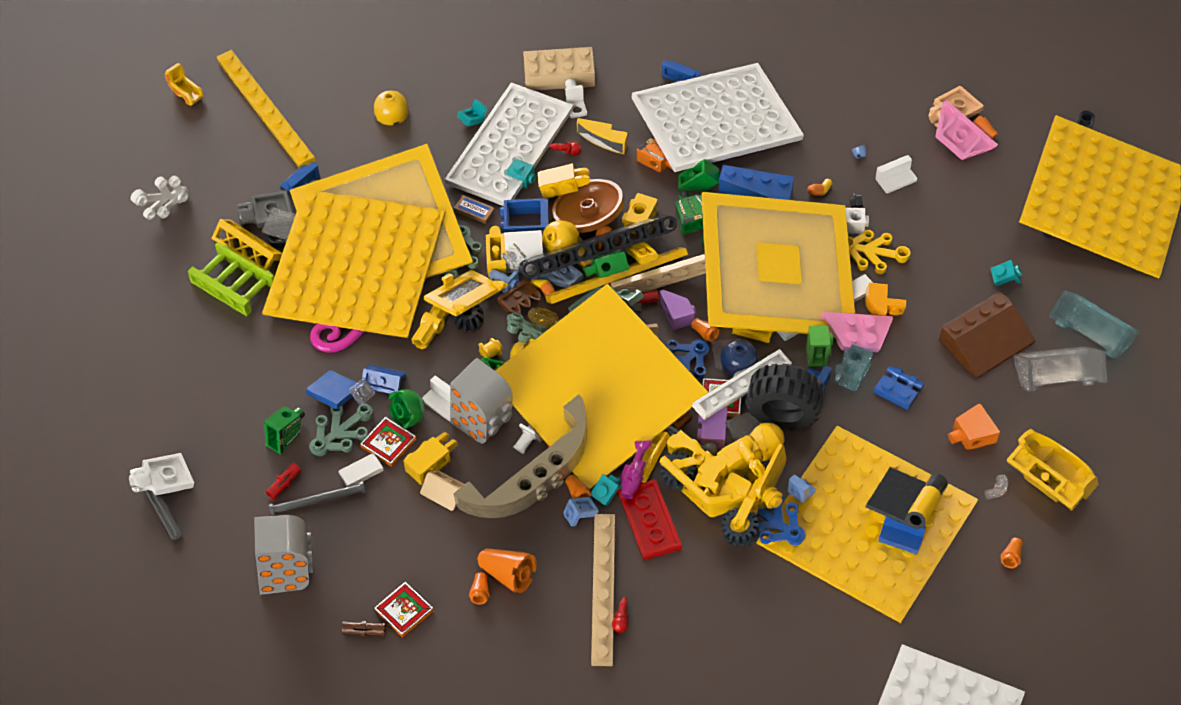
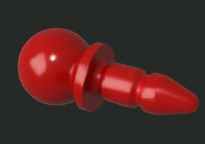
(573, 148)
(620, 619)

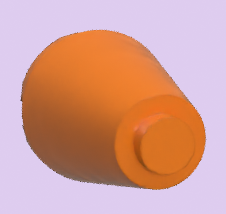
(509, 567)

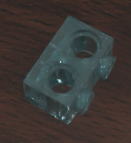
(855, 368)

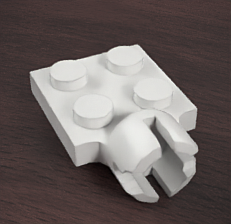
(162, 475)

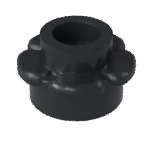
(856, 201)

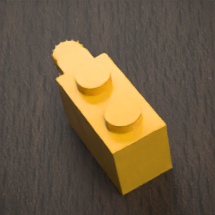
(562, 180)
(494, 248)
(429, 457)

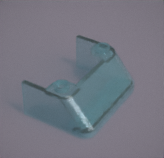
(1094, 323)

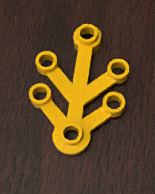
(871, 249)

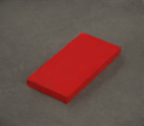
(650, 521)

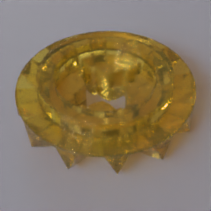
(543, 316)

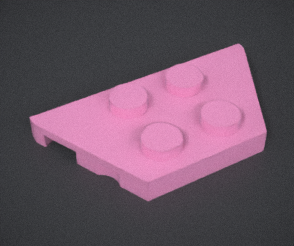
(961, 134)
(858, 329)

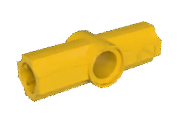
(430, 324)

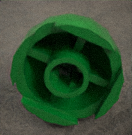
(406, 407)

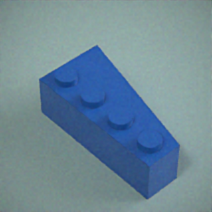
(755, 183)

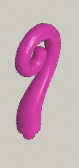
(331, 347)

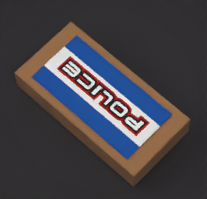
(474, 209)

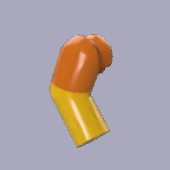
(820, 189)
(544, 285)

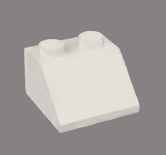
(528, 241)

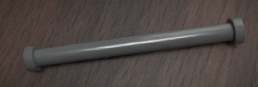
(317, 498)

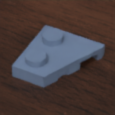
(563, 277)

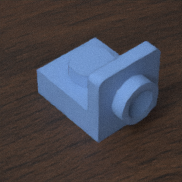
(512, 280)
(800, 488)
(579, 508)

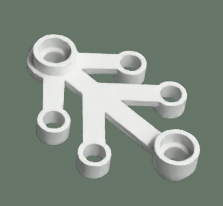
(179, 195)

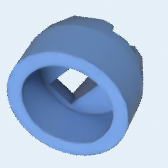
(860, 151)

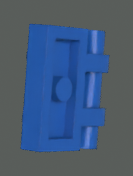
(897, 392)

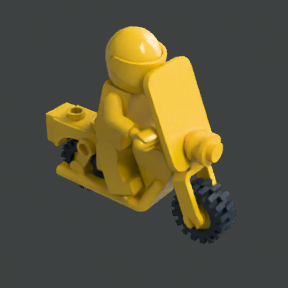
(718, 481)

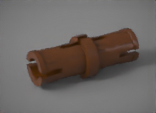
(371, 628)

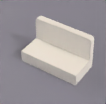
(895, 174)
(439, 397)

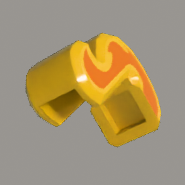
(182, 85)

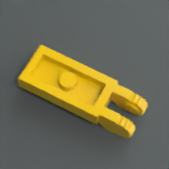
(642, 253)

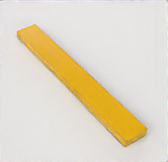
(597, 282)

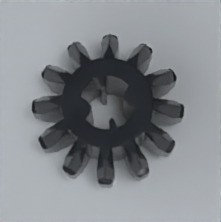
(469, 319)

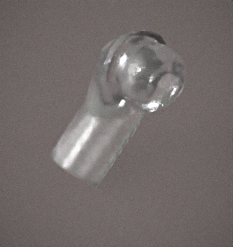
(1000, 488)

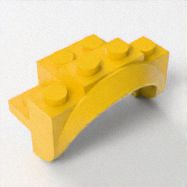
(1053, 469)

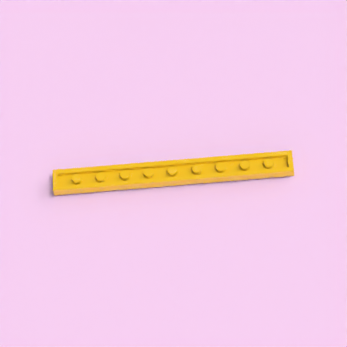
(265, 109)

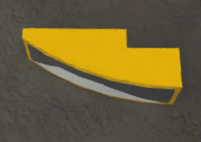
(603, 135)

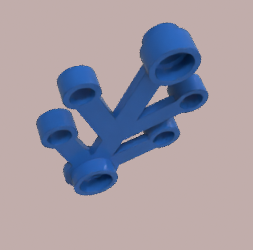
(692, 353)
(776, 522)

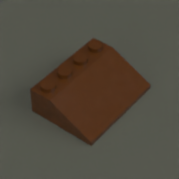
(986, 335)

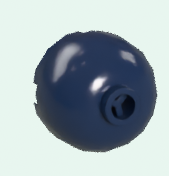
(738, 356)

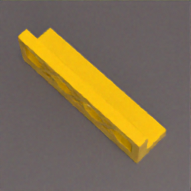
(248, 238)

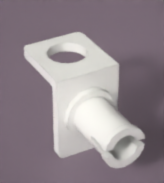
(574, 96)
(526, 438)

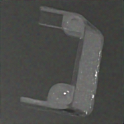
(1060, 366)

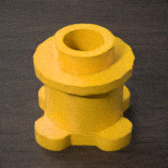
(490, 349)

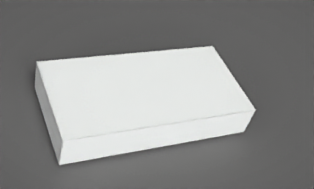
(360, 470)

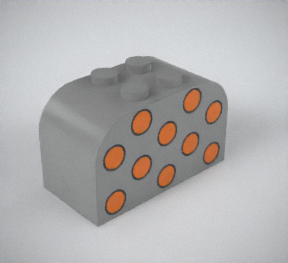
(480, 401)
(282, 553)

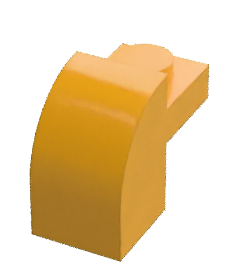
(879, 304)

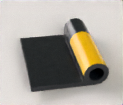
(907, 497)

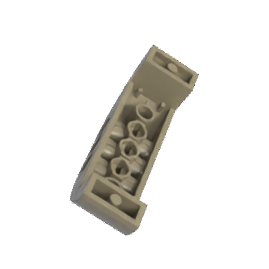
(537, 477)

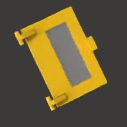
(463, 292)

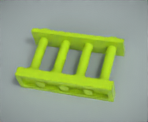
(228, 294)

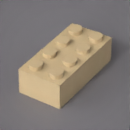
(553, 67)

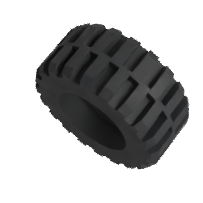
(785, 396)

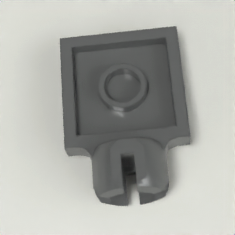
(261, 206)

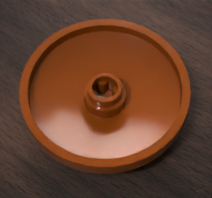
(591, 206)

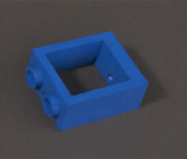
(524, 206)

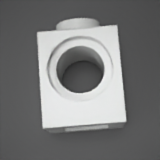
(856, 220)

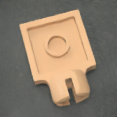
(960, 100)

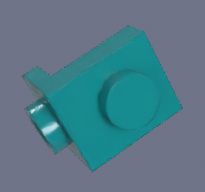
(473, 115)
(522, 171)
(1006, 272)
(606, 489)

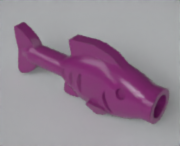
(632, 473)

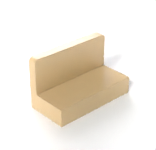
(440, 488)

